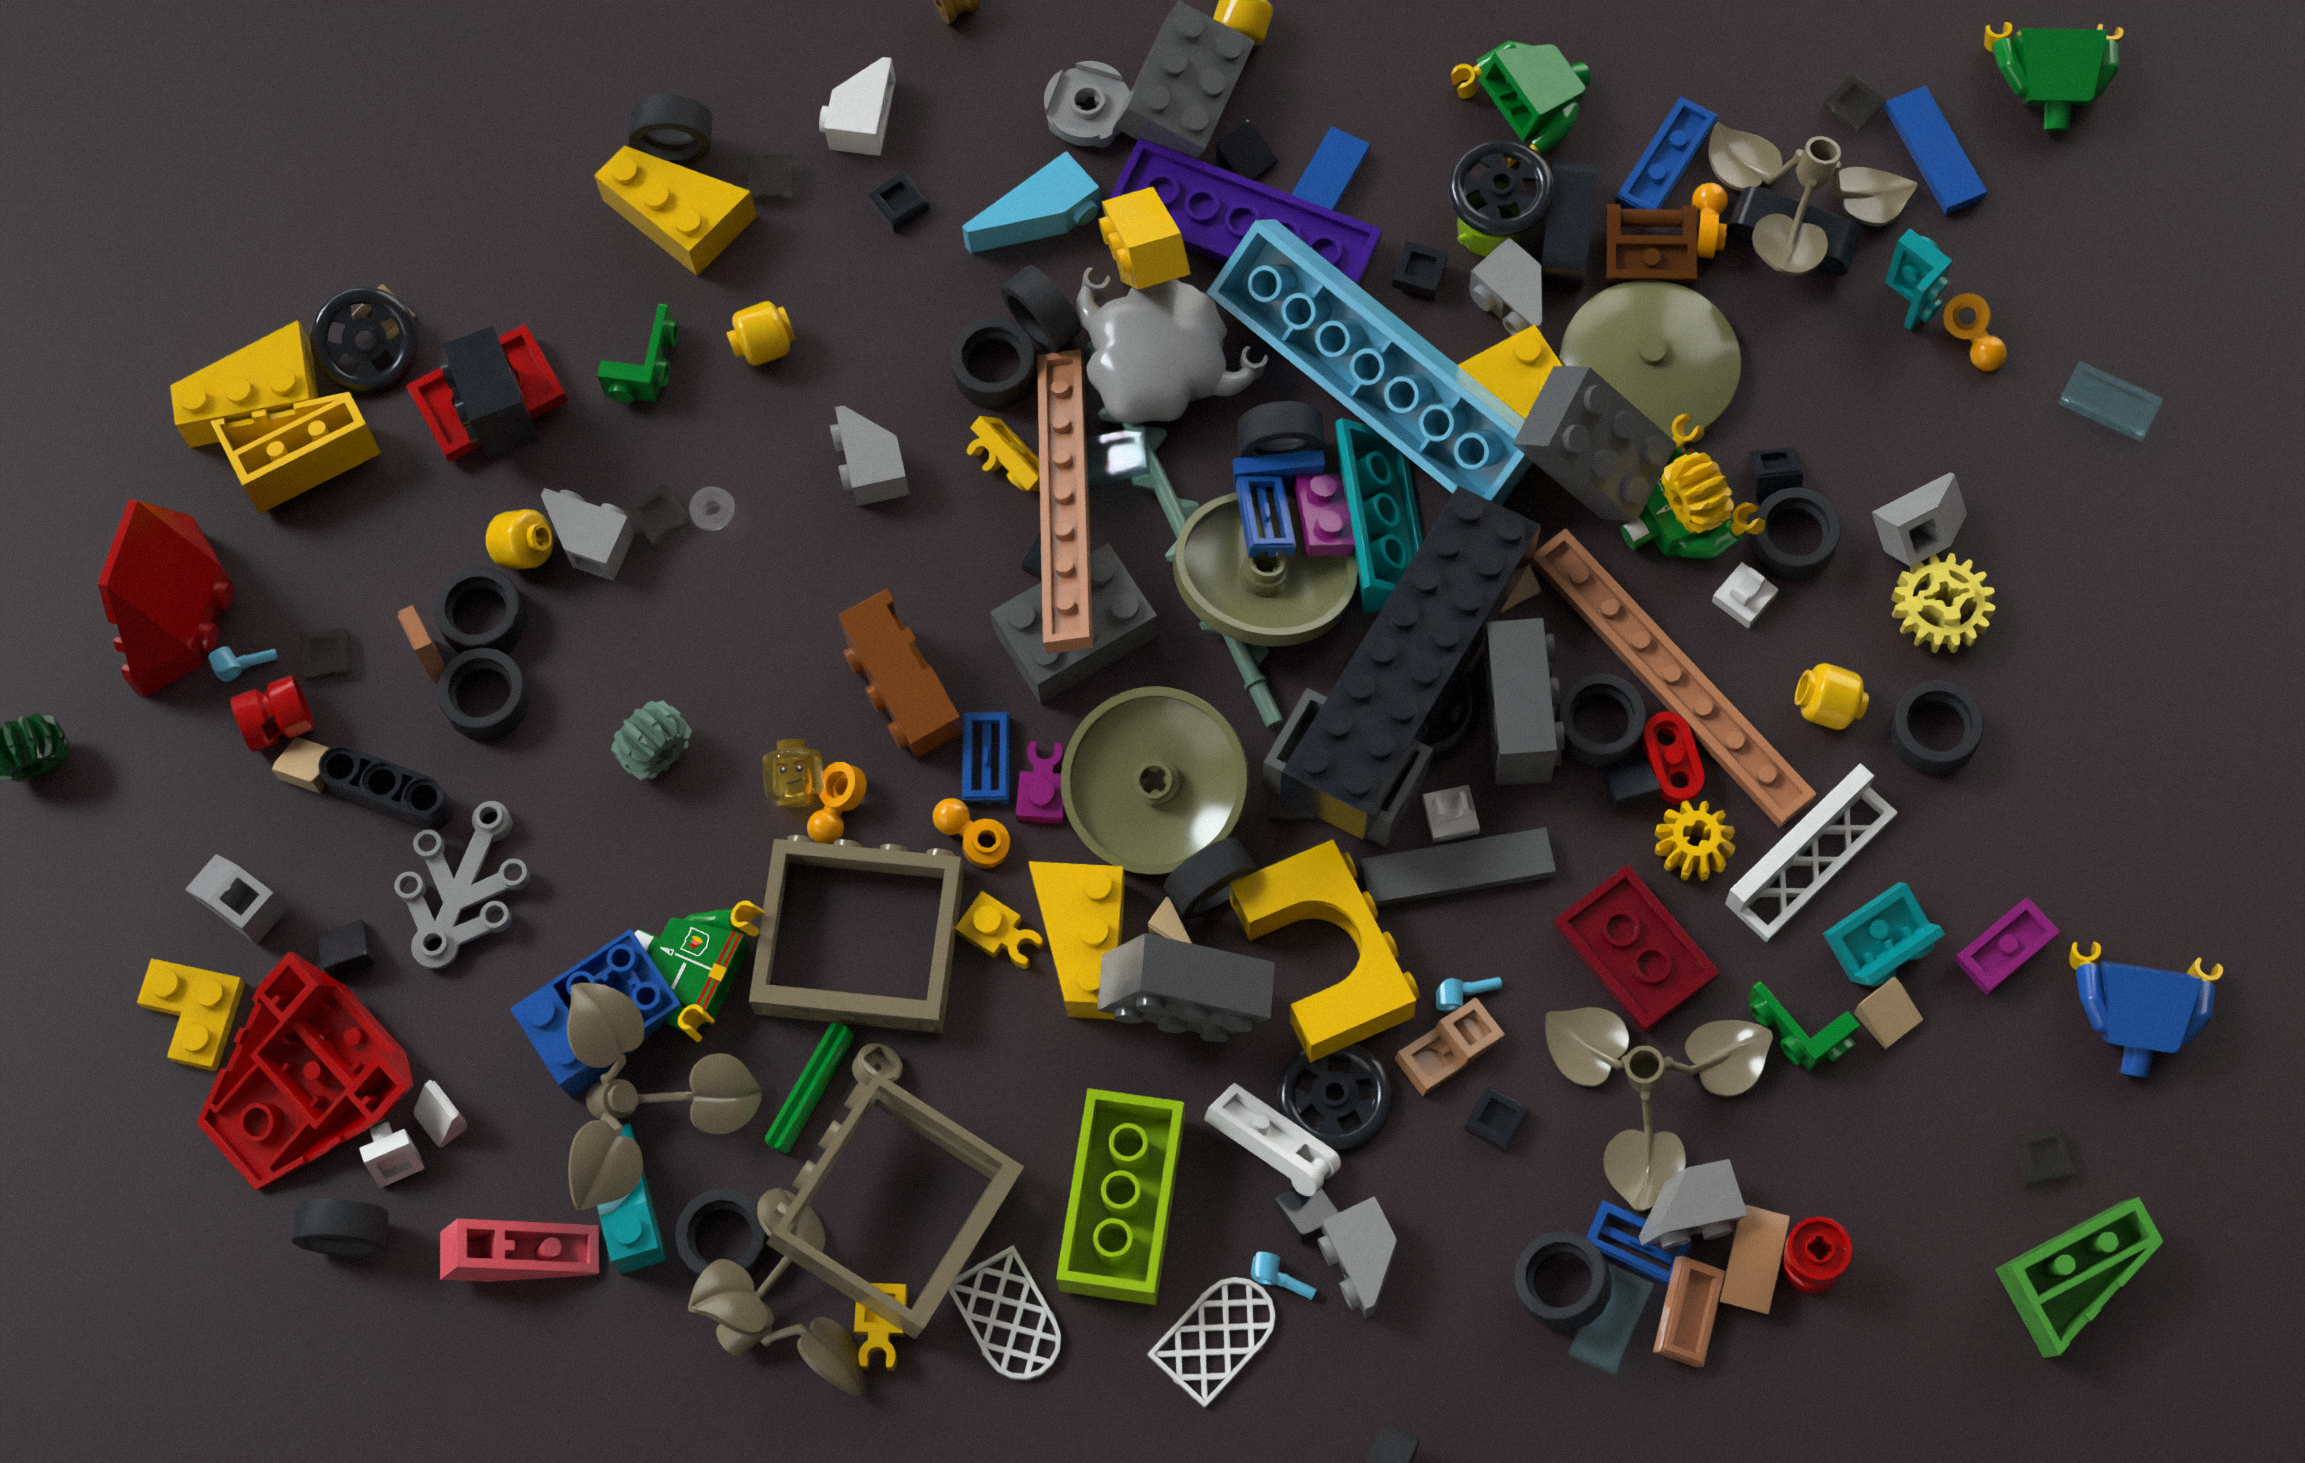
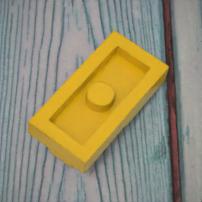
(1007, 450)

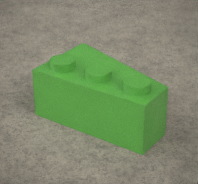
(2076, 1273)

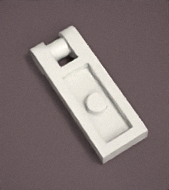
(1273, 1139)

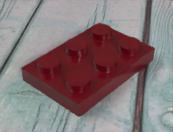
(1636, 948)

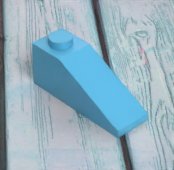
(1038, 208)

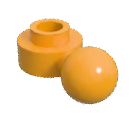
(1710, 203)
(1986, 350)
(842, 791)
(953, 818)

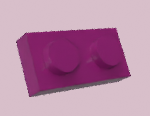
(1323, 515)
(2007, 946)

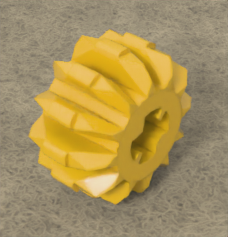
(1697, 492)
(1712, 847)

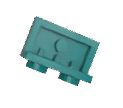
(1919, 275)
(1882, 936)

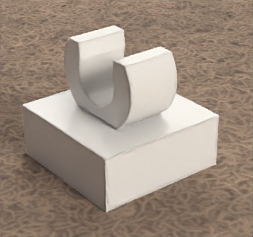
(1745, 595)
(1451, 814)
(390, 1155)

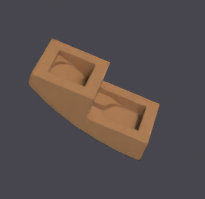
(1449, 1047)
(1755, 1259)

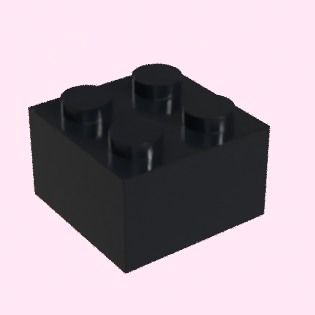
(487, 393)

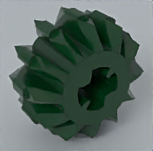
(31, 747)

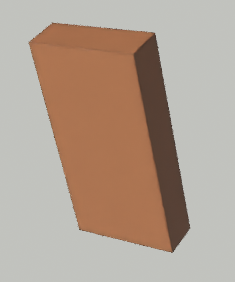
(422, 642)
(1689, 1311)

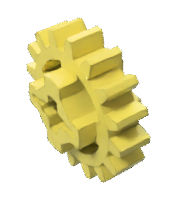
(1932, 618)

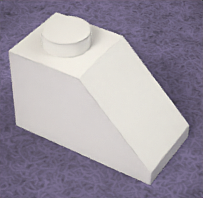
(860, 110)

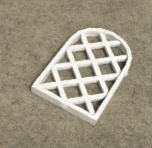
(1200, 1304)
(984, 1344)

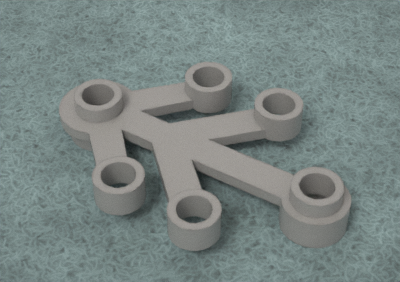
(460, 891)

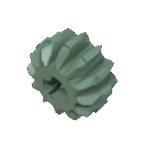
(651, 740)

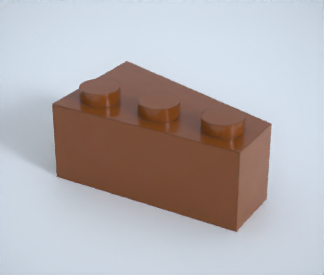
(898, 676)

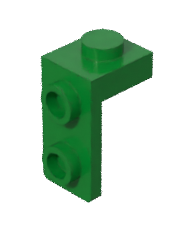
(639, 382)
(1831, 1042)

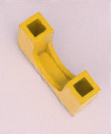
(1324, 888)

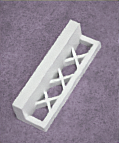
(1804, 835)

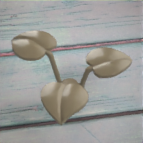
(1788, 244)
(599, 1031)
(1592, 1040)
(728, 1296)

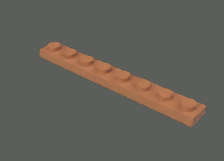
(1064, 502)
(1673, 678)

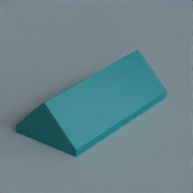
(1379, 509)

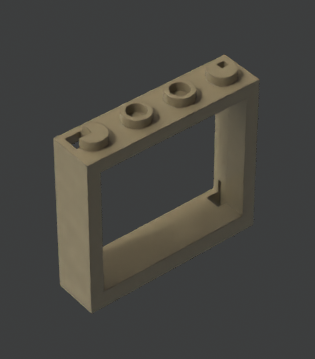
(853, 1007)
(939, 1130)

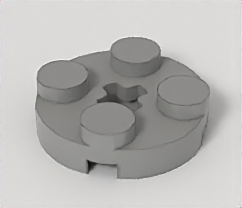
(1077, 84)

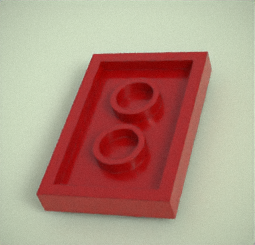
(534, 376)

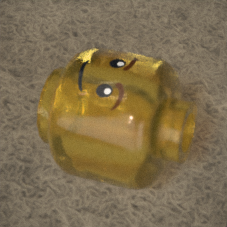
(793, 774)

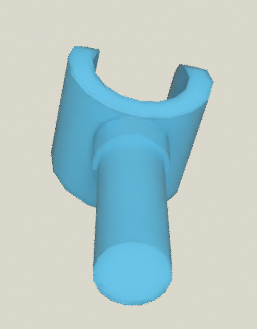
(229, 667)
(1451, 991)
(1265, 1272)

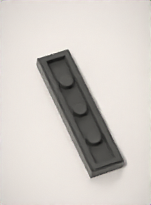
(1458, 867)

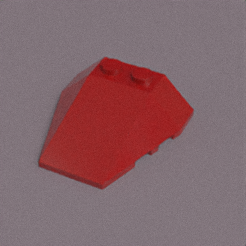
(163, 595)
(302, 1075)

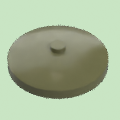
(1659, 350)
(1260, 596)
(1154, 779)

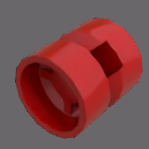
(272, 713)
(1815, 1255)

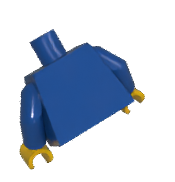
(2143, 1005)

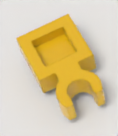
(993, 927)
(878, 1329)

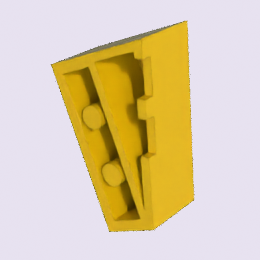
(675, 206)
(1143, 239)
(1514, 369)
(255, 378)
(296, 448)
(1082, 922)

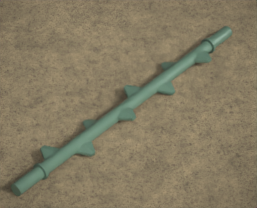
(1177, 511)

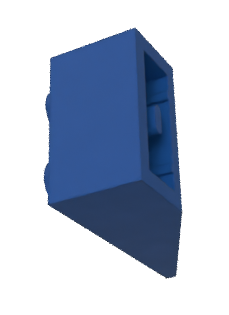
(545, 1013)

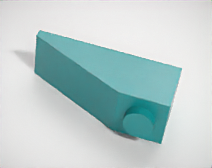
(632, 1226)

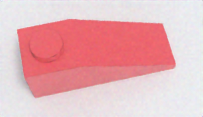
(517, 1250)

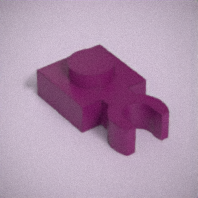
(1040, 790)

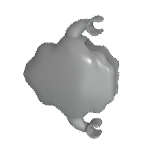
(1158, 350)

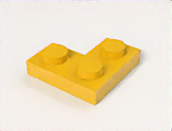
(205, 1008)

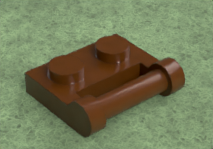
(1651, 256)

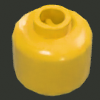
(1246, 17)
(761, 333)
(519, 539)
(1831, 696)

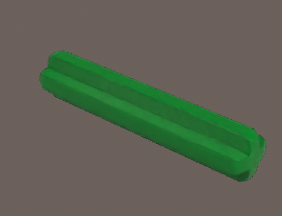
(809, 1087)

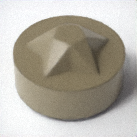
(878, 1059)

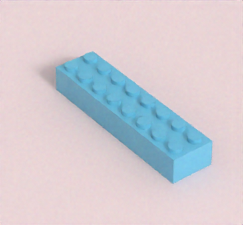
(1372, 362)

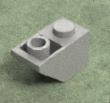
(1509, 287)
(872, 458)
(1921, 521)
(590, 534)
(237, 898)
(1693, 1203)
(1363, 1249)

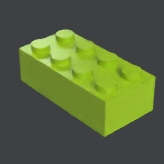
(1121, 1196)

